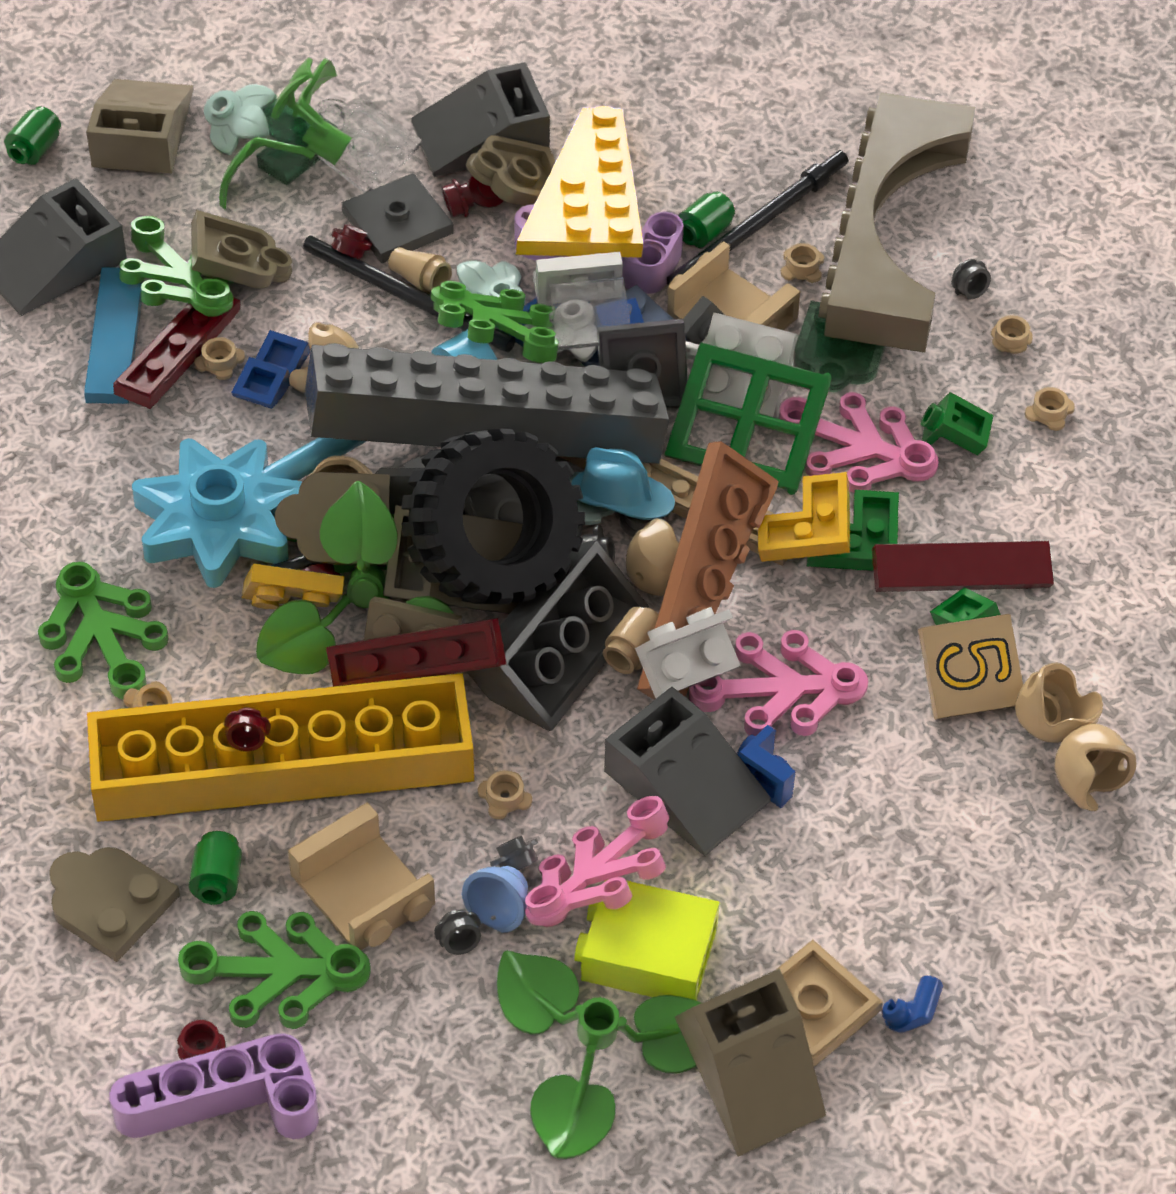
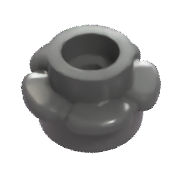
(971, 279)
(458, 931)

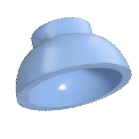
(499, 894)

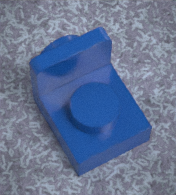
(769, 769)

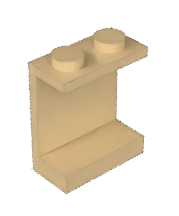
(730, 293)
(359, 879)

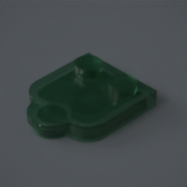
(844, 359)

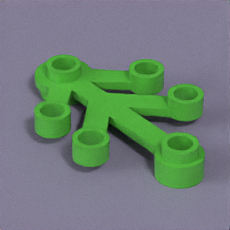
(206, 295)
(503, 312)
(100, 625)
(281, 968)

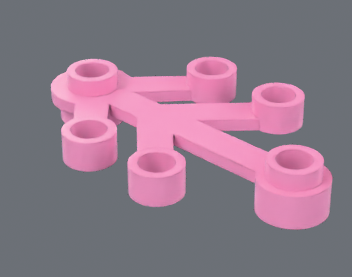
(866, 444)
(784, 684)
(552, 902)

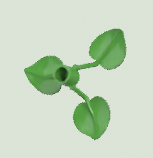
(321, 136)
(351, 531)
(568, 1112)

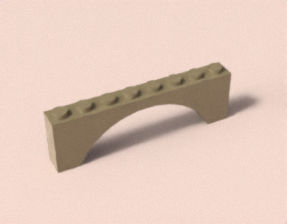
(869, 292)

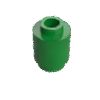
(32, 136)
(706, 218)
(215, 868)

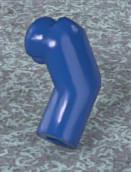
(915, 1013)

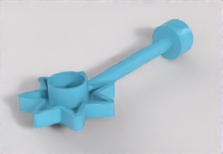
(230, 503)

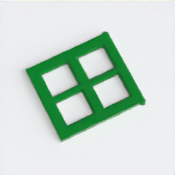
(747, 417)

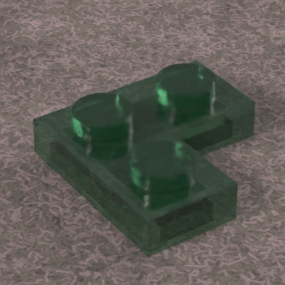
(283, 164)

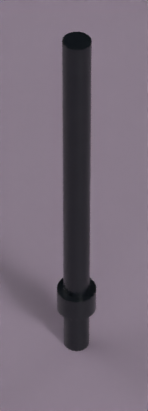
(811, 179)
(391, 285)

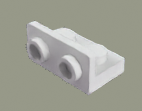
(574, 269)
(688, 653)

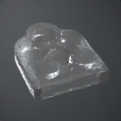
(377, 142)

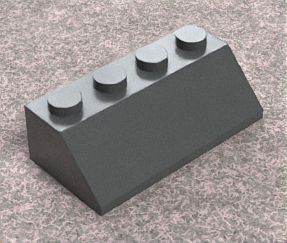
(559, 639)

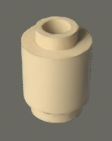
(628, 635)

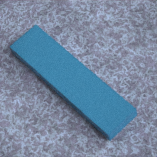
(112, 336)

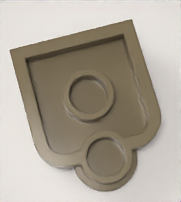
(512, 168)
(236, 252)
(302, 513)
(108, 898)

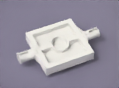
(753, 339)

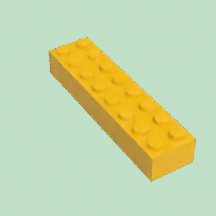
(317, 747)

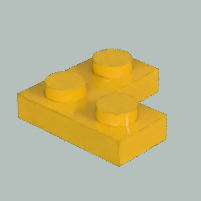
(816, 530)
(275, 585)

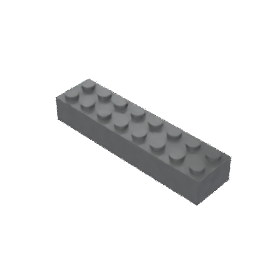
(436, 397)

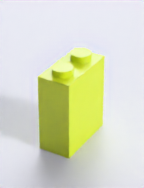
(650, 944)

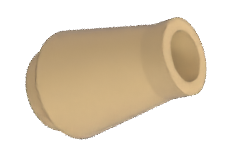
(420, 268)

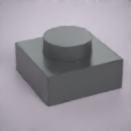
(699, 320)

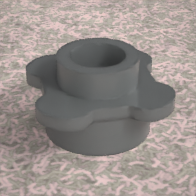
(516, 853)

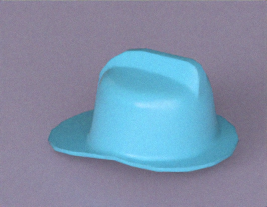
(621, 484)

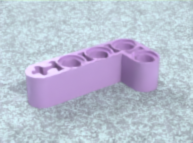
(660, 254)
(213, 1095)

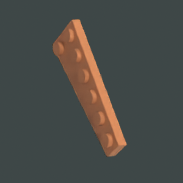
(723, 511)

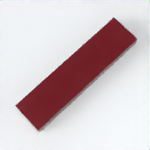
(170, 355)
(962, 565)
(418, 654)

